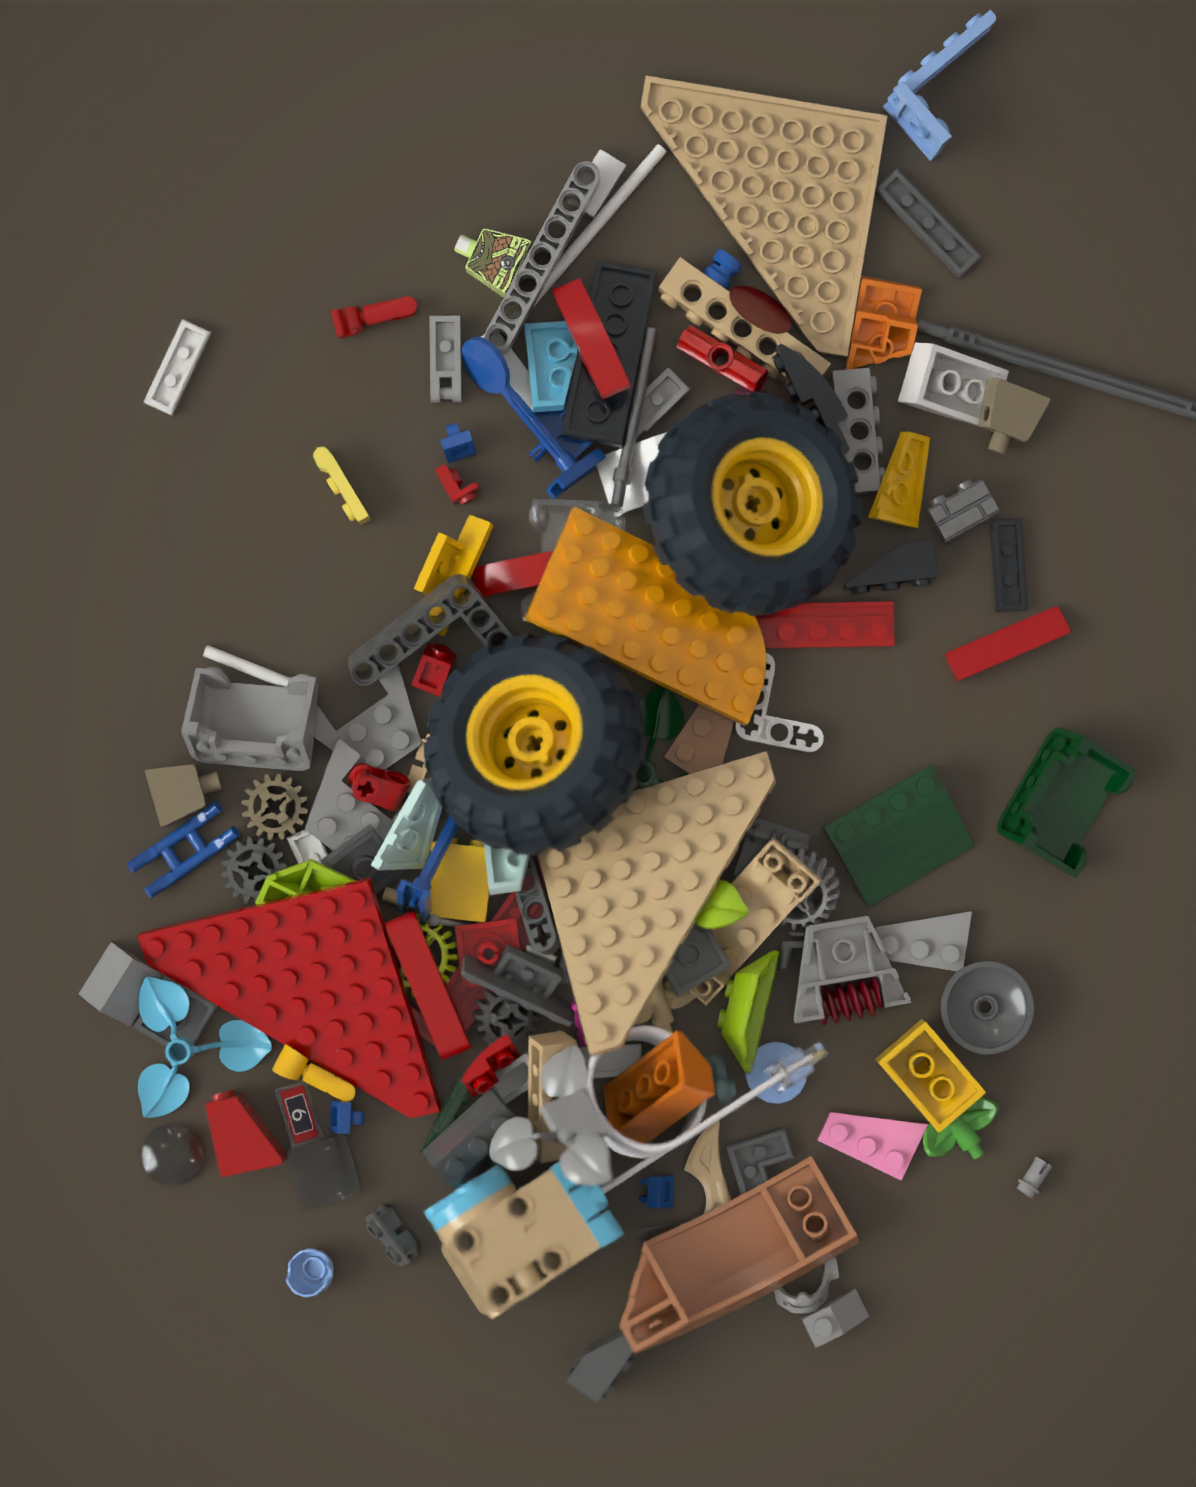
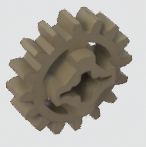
(266, 795)

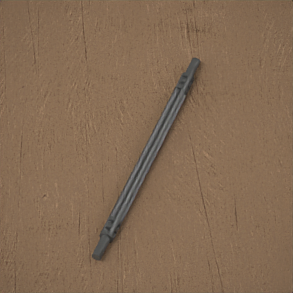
(1061, 369)

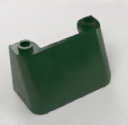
(1063, 798)

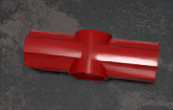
(707, 350)

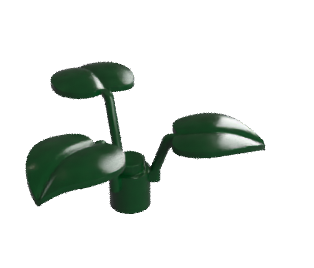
(662, 719)

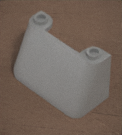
(251, 721)

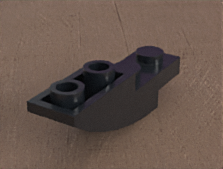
(809, 386)

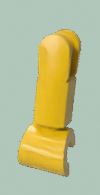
(294, 1065)

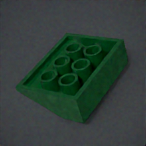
(898, 836)

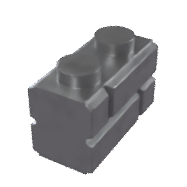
(962, 510)

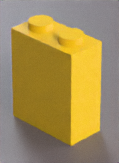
(461, 883)

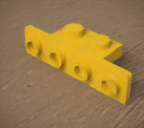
(453, 557)

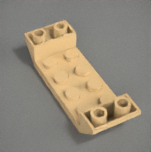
(770, 890)

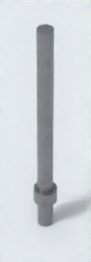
(623, 475)

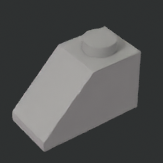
(835, 1317)

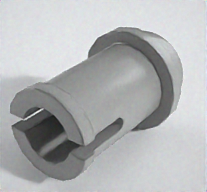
(1034, 1177)

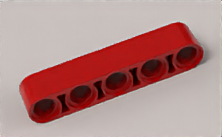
(427, 985)

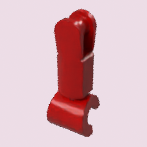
(350, 320)

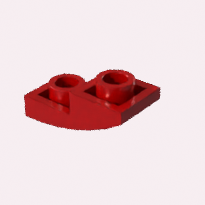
(481, 1073)

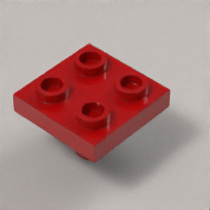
(486, 941)

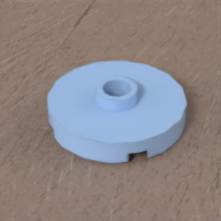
(766, 1056)

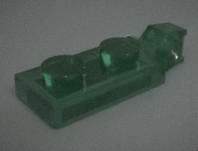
(446, 1116)

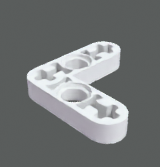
(766, 722)

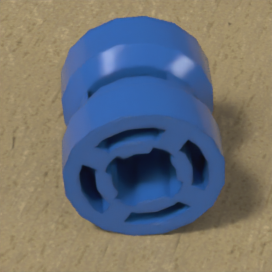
(722, 268)

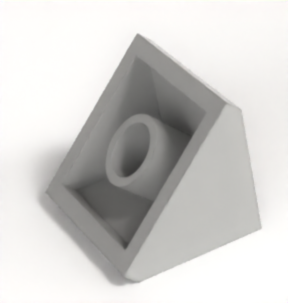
(116, 984)

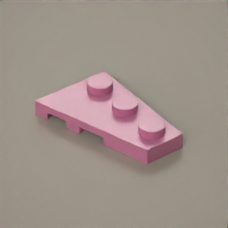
(875, 1141)

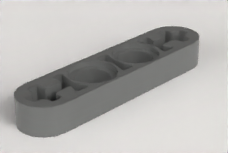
(527, 900)

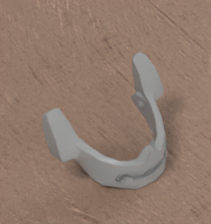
(809, 1303)

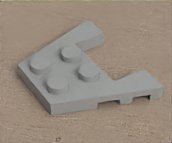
(381, 732)
(336, 811)
(839, 954)

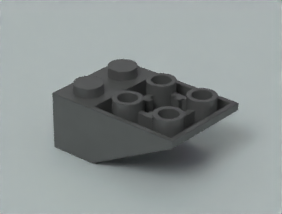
(599, 1364)

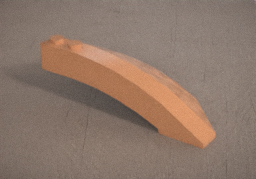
(735, 1255)

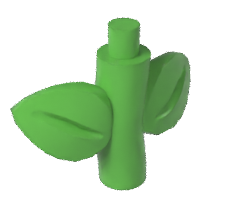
(962, 1130)

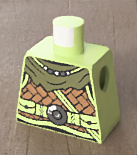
(494, 258)

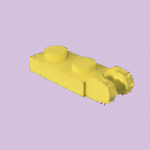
(340, 484)

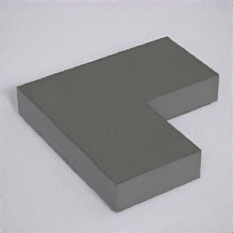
(754, 1154)

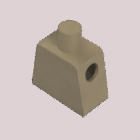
(1010, 413)
(180, 791)

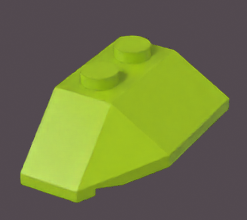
(300, 879)
(747, 1008)

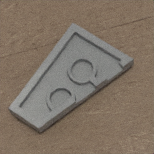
(928, 942)

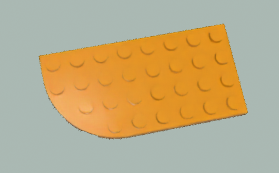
(625, 604)

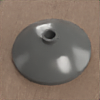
(1009, 1010)

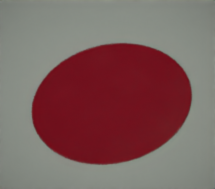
(760, 309)

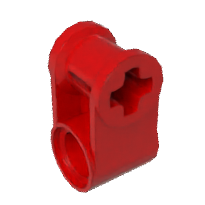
(378, 786)

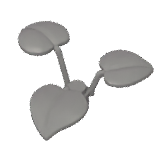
(588, 1156)

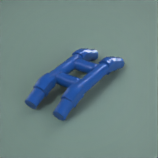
(179, 868)

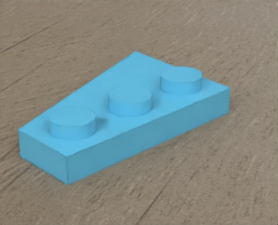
(550, 363)

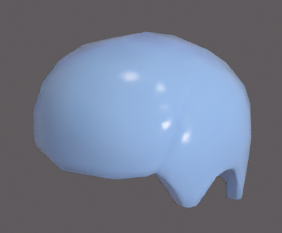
(310, 1272)

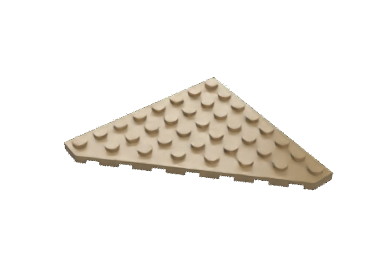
(787, 186)
(639, 885)

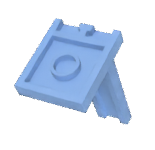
(912, 110)

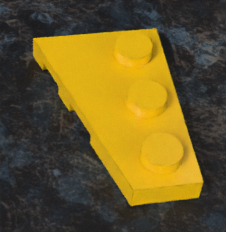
(903, 482)

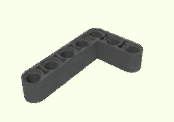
(428, 626)

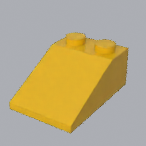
(930, 1075)

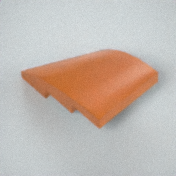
(883, 322)

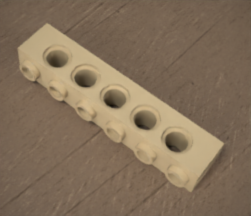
(687, 276)

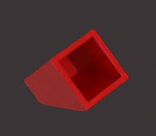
(241, 1136)

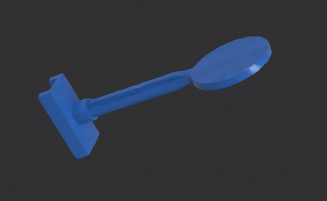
(491, 373)
(418, 894)

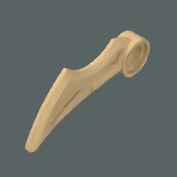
(706, 1166)

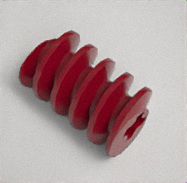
(850, 1000)

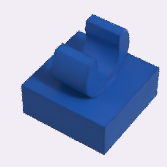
(458, 444)
(342, 1116)
(660, 1191)

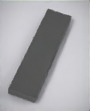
(927, 223)

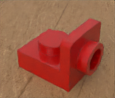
(451, 481)
(434, 668)

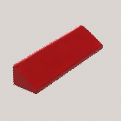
(1007, 643)

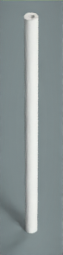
(600, 220)

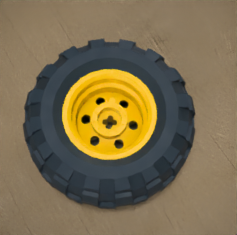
(690, 504)
(498, 693)

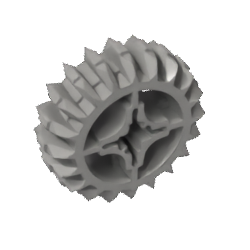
(807, 909)

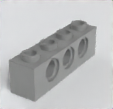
(861, 383)

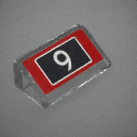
(299, 1114)

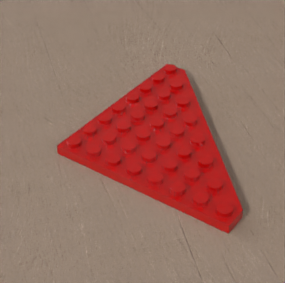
(314, 978)

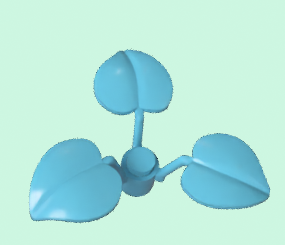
(162, 1005)

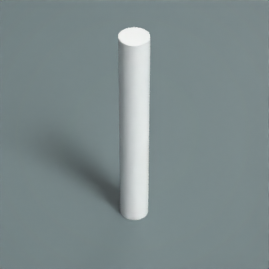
(246, 666)

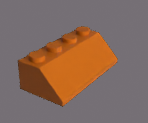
(658, 1089)

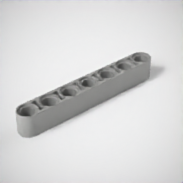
(548, 244)

